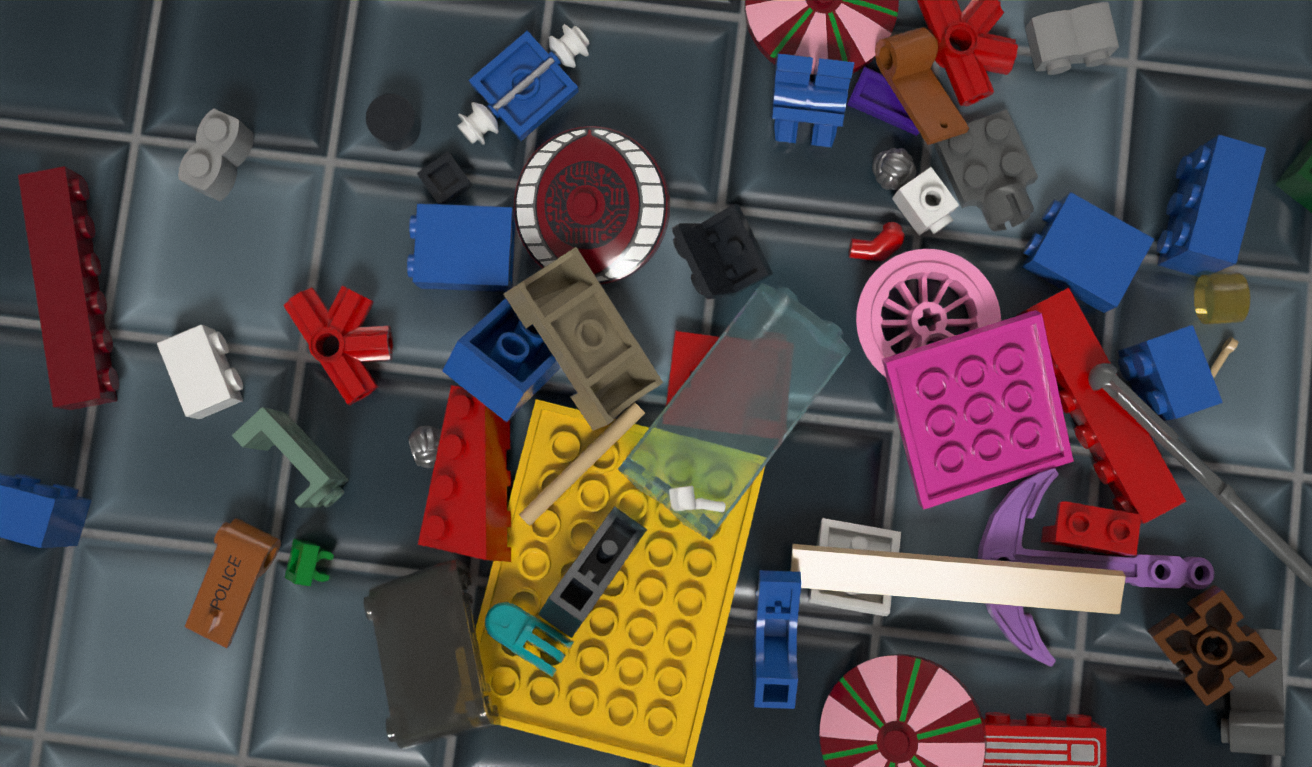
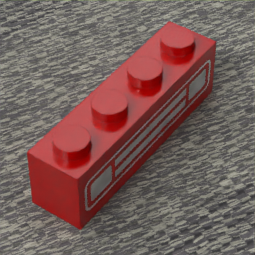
(1044, 741)

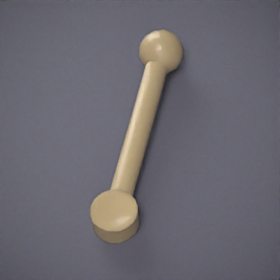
(1227, 348)

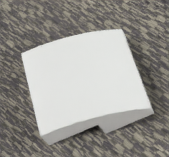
(855, 536)

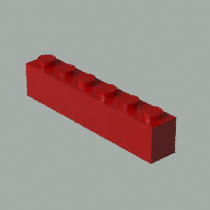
(1119, 444)

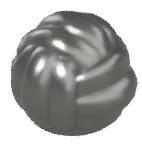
(893, 168)
(424, 445)

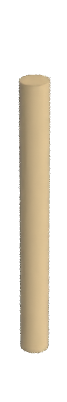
(581, 463)

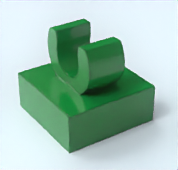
(303, 561)

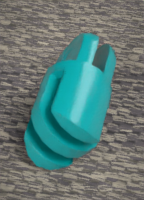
(514, 628)

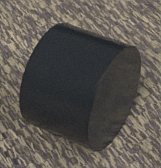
(393, 122)

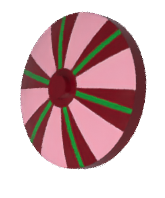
(821, 28)
(901, 715)

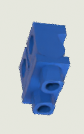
(814, 101)

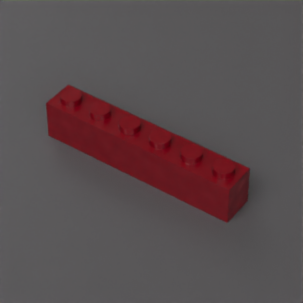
(68, 288)

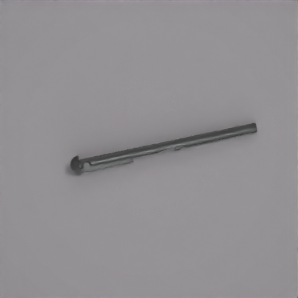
(1105, 377)

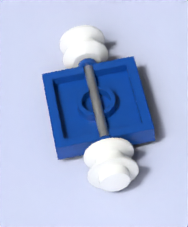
(524, 85)

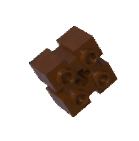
(1236, 647)

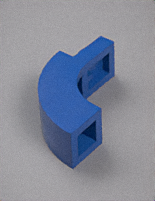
(776, 639)

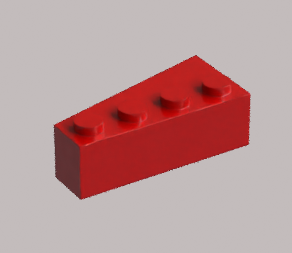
(469, 482)

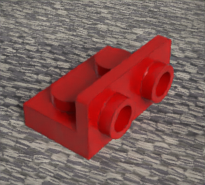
(1094, 529)

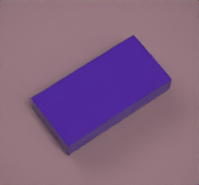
(877, 99)

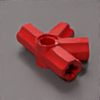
(979, 49)
(356, 342)

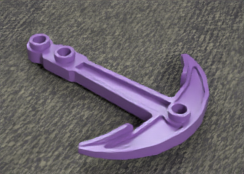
(1004, 539)

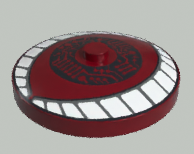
(596, 195)

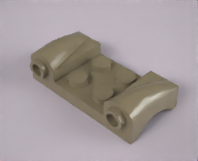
(585, 337)

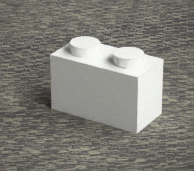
(201, 371)

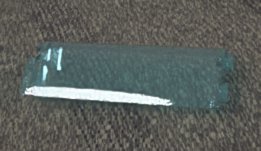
(737, 406)

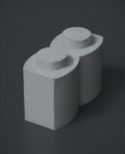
(1072, 38)
(218, 151)

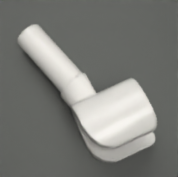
(684, 499)

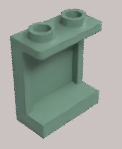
(277, 428)

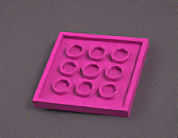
(978, 409)

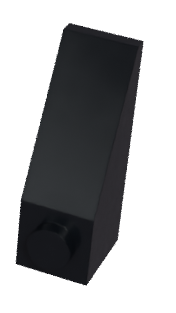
(592, 572)

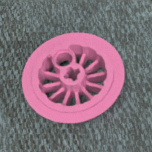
(921, 264)

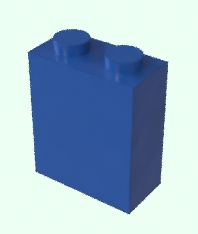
(462, 247)
(1086, 252)

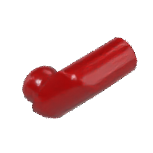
(881, 246)

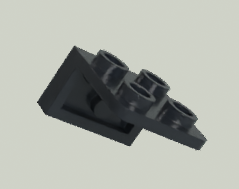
(721, 254)

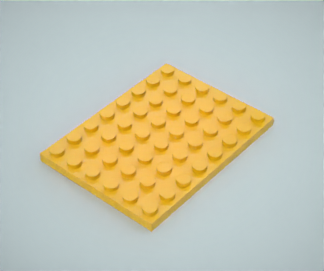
(655, 635)

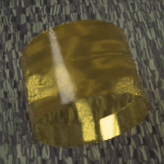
(1222, 298)

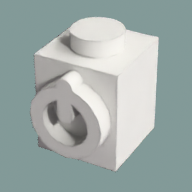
(926, 202)

